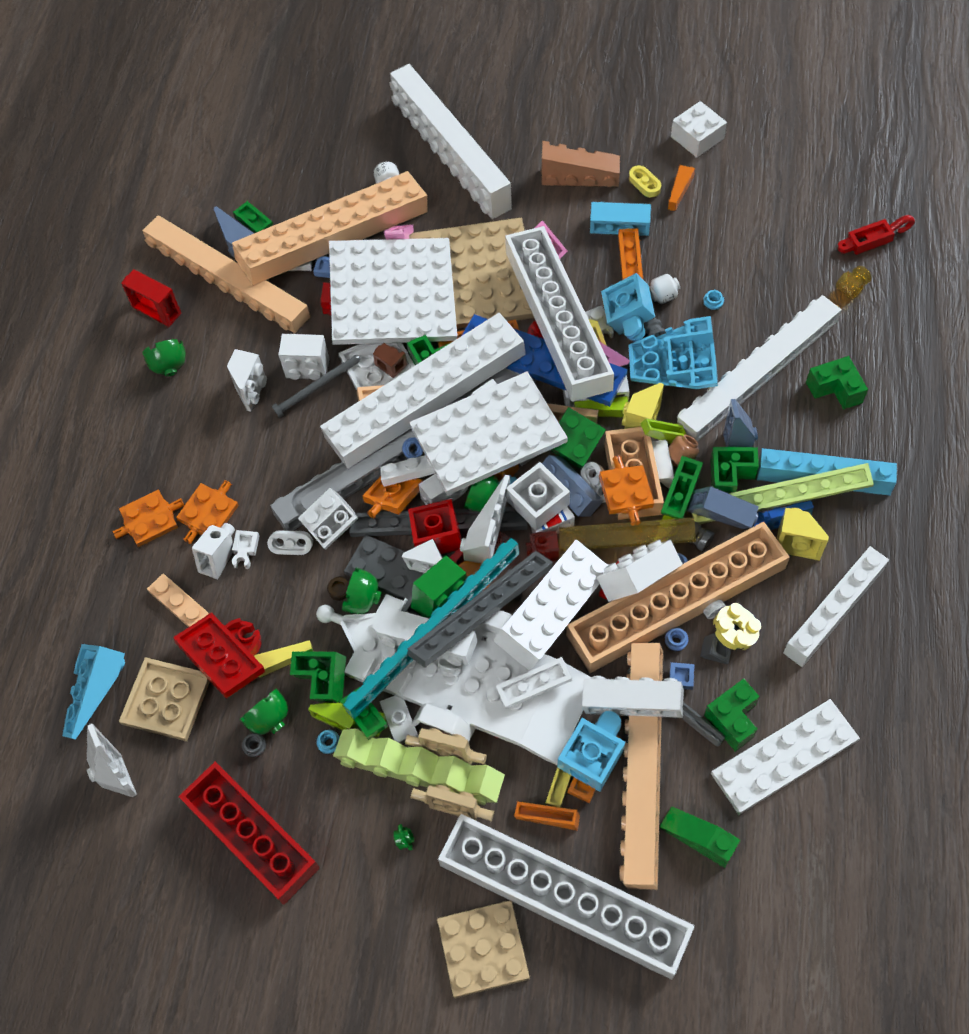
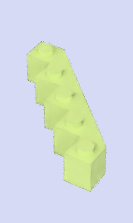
(417, 765)

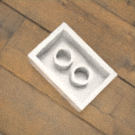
(638, 570)

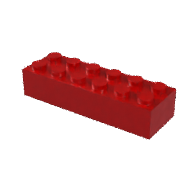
(249, 832)

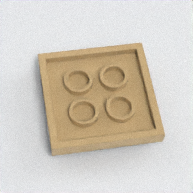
(165, 699)
(483, 949)

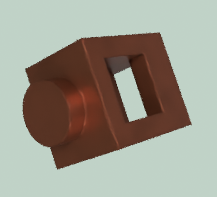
(389, 359)

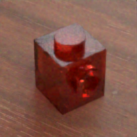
(545, 544)

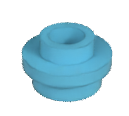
(713, 300)
(325, 735)

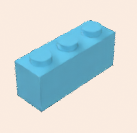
(609, 217)

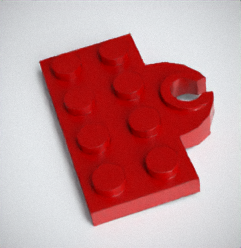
(223, 652)

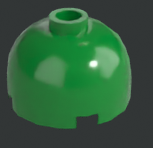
(166, 357)
(481, 493)
(361, 592)
(266, 714)

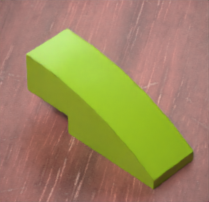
(335, 716)

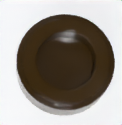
(337, 588)

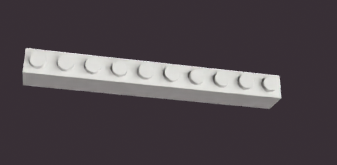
(759, 367)

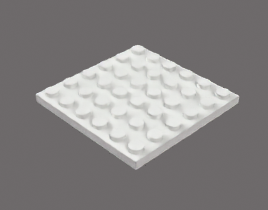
(391, 291)

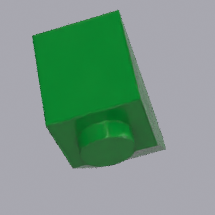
(682, 488)
(700, 835)

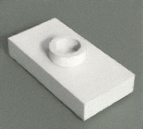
(398, 718)

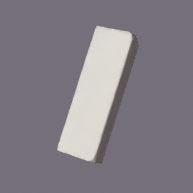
(663, 462)

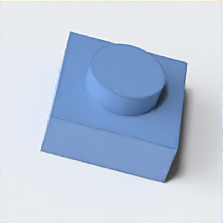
(322, 267)
(683, 673)

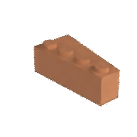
(578, 167)

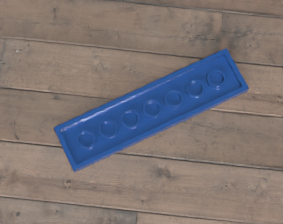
(541, 366)

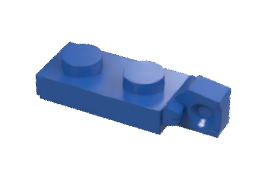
(774, 517)

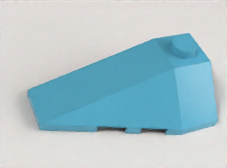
(96, 672)

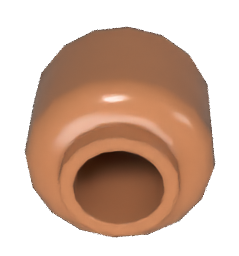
(683, 446)

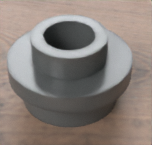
(249, 740)

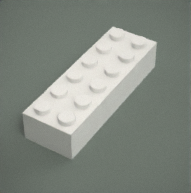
(551, 606)

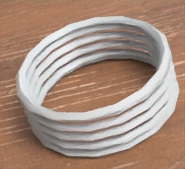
(713, 610)
(451, 670)

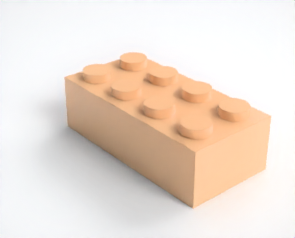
(635, 450)

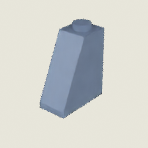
(723, 507)

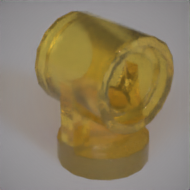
(853, 283)

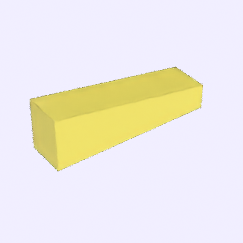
(281, 657)
(558, 788)

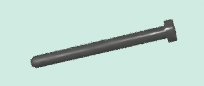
(279, 409)

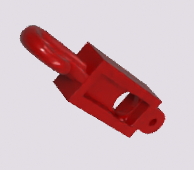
(875, 233)

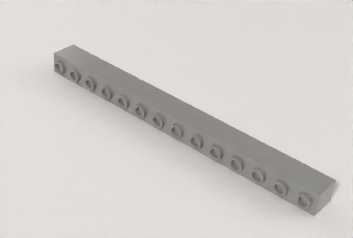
(348, 481)

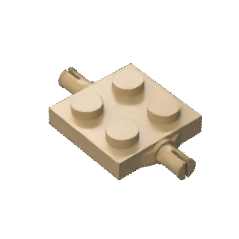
(446, 745)
(444, 800)

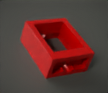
(151, 297)

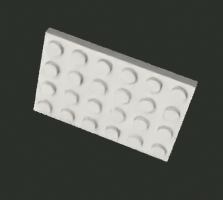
(488, 432)

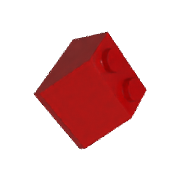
(438, 523)

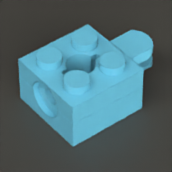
(628, 306)
(593, 750)

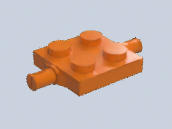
(626, 490)
(391, 497)
(206, 509)
(148, 518)

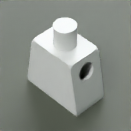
(213, 550)

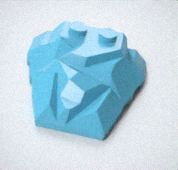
(678, 357)

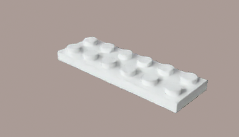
(784, 756)

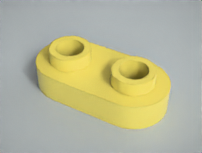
(647, 184)

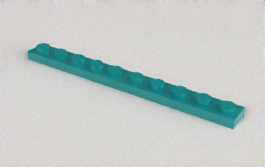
(393, 666)

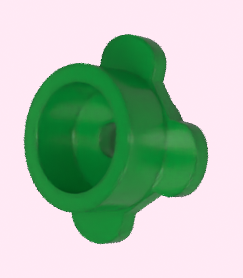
(403, 837)

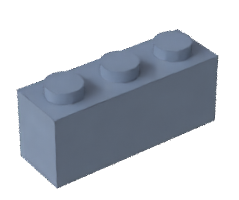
(582, 497)

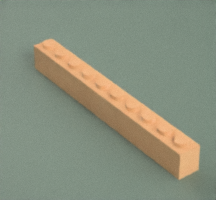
(226, 274)
(642, 779)

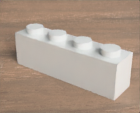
(400, 626)
(633, 697)

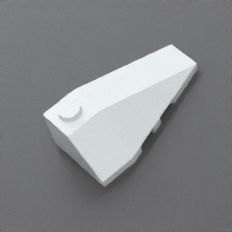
(485, 529)
(107, 764)

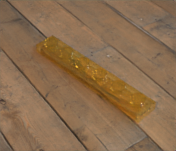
(626, 535)

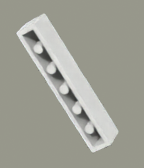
(835, 606)

